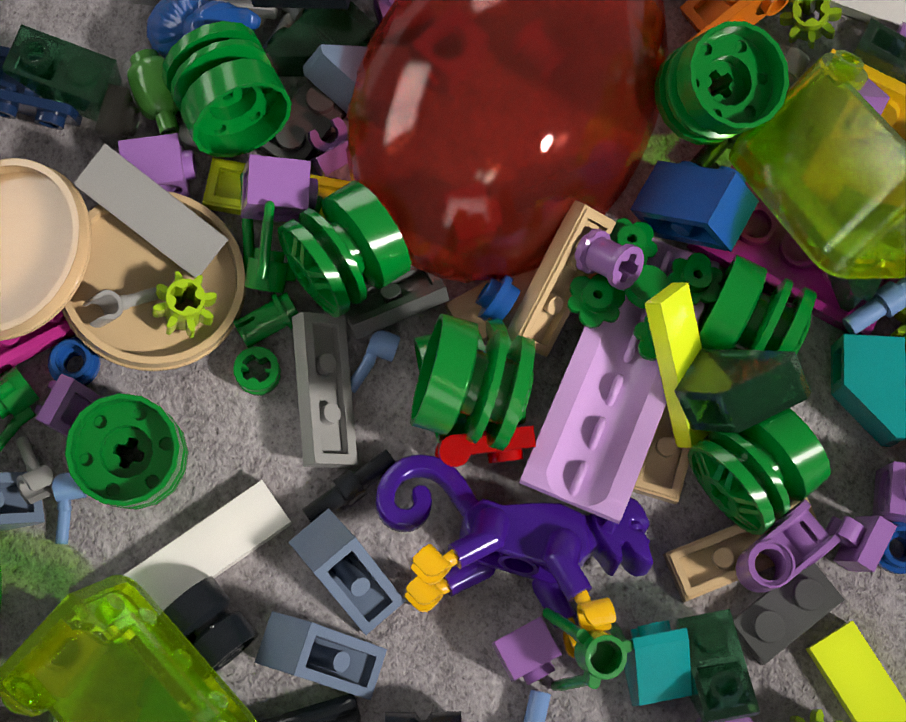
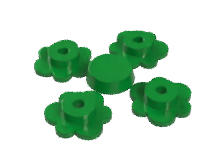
(649, 283)

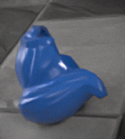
(175, 18)

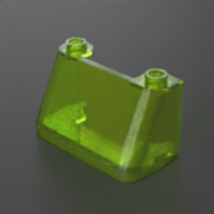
(832, 172)
(115, 660)

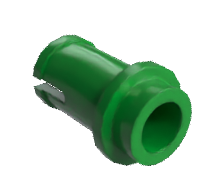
(266, 319)

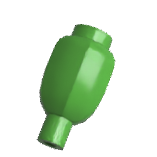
(150, 90)

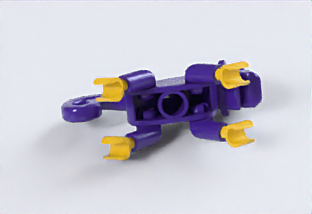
(524, 539)

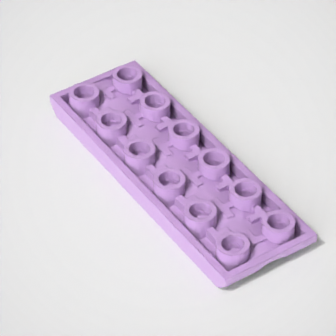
(603, 413)

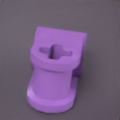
(791, 544)

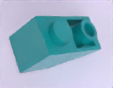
(871, 383)
(658, 664)

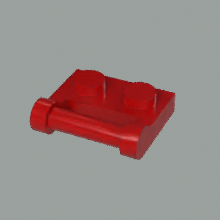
(456, 450)

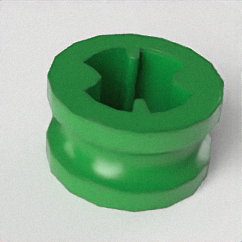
(252, 385)

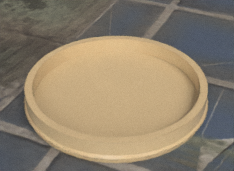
(41, 245)
(130, 264)

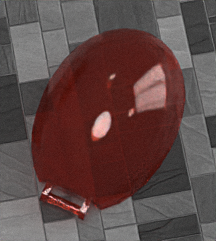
(498, 118)

